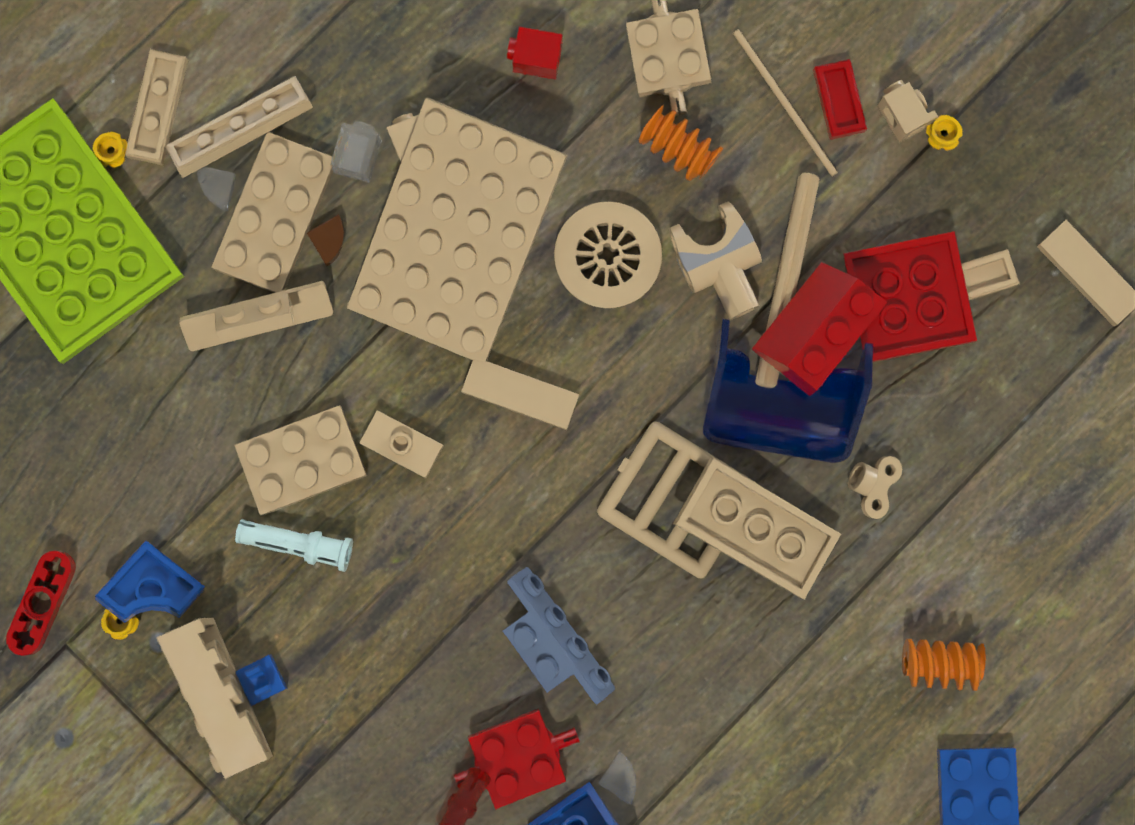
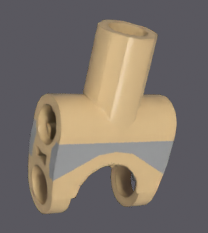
(721, 263)

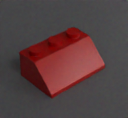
(819, 327)

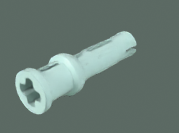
(310, 546)

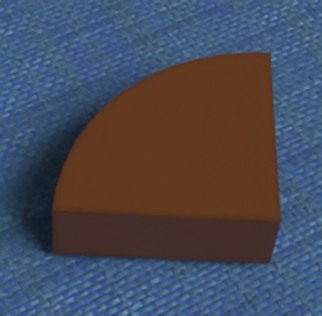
(328, 239)

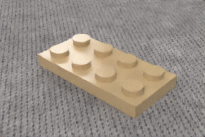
(274, 214)
(757, 528)

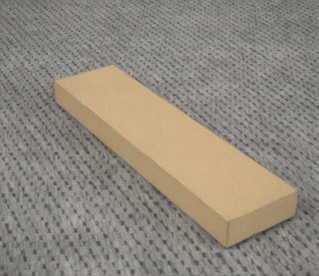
(238, 126)

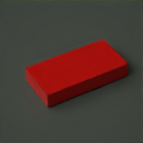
(839, 99)

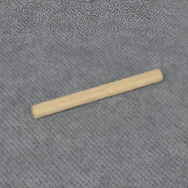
(790, 262)

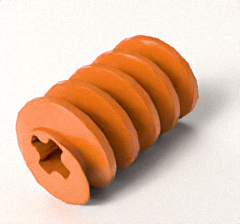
(679, 144)
(943, 663)

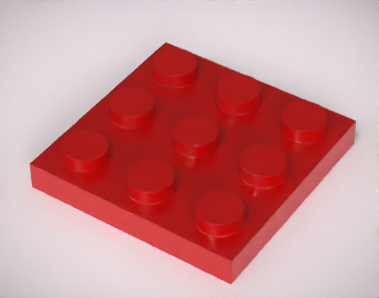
(923, 296)

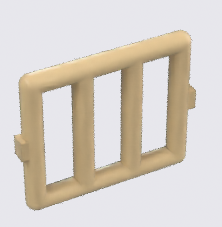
(638, 528)

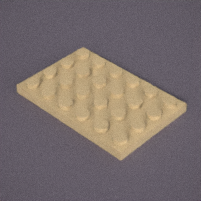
(456, 230)

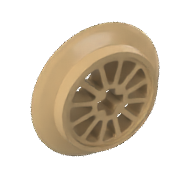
(608, 215)

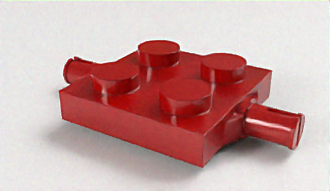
(519, 757)

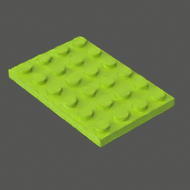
(71, 237)

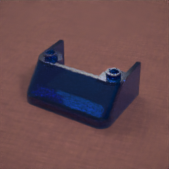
(784, 416)

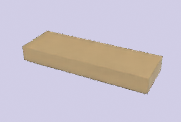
(156, 107)
(1089, 272)
(520, 393)

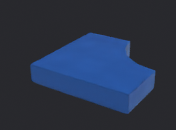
(149, 583)

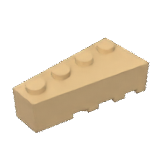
(215, 696)

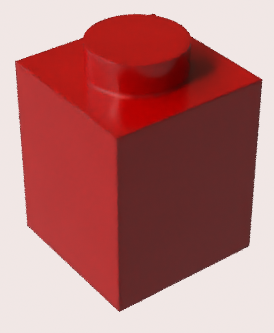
(535, 52)

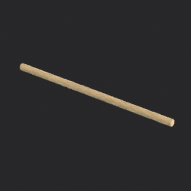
(786, 104)

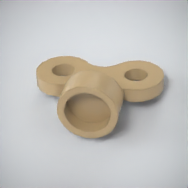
(874, 484)

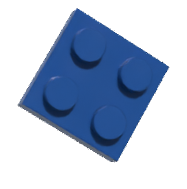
(978, 786)

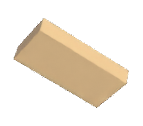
(989, 274)

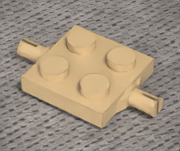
(668, 53)

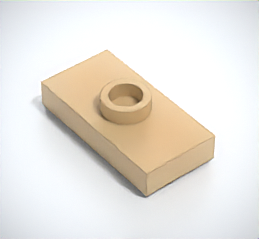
(401, 444)

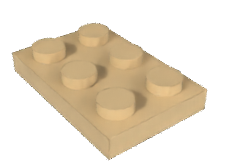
(300, 460)

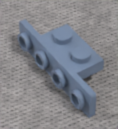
(550, 643)

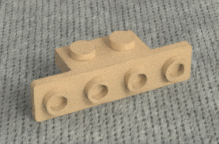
(256, 316)

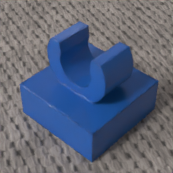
(261, 679)

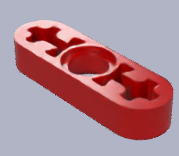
(37, 632)

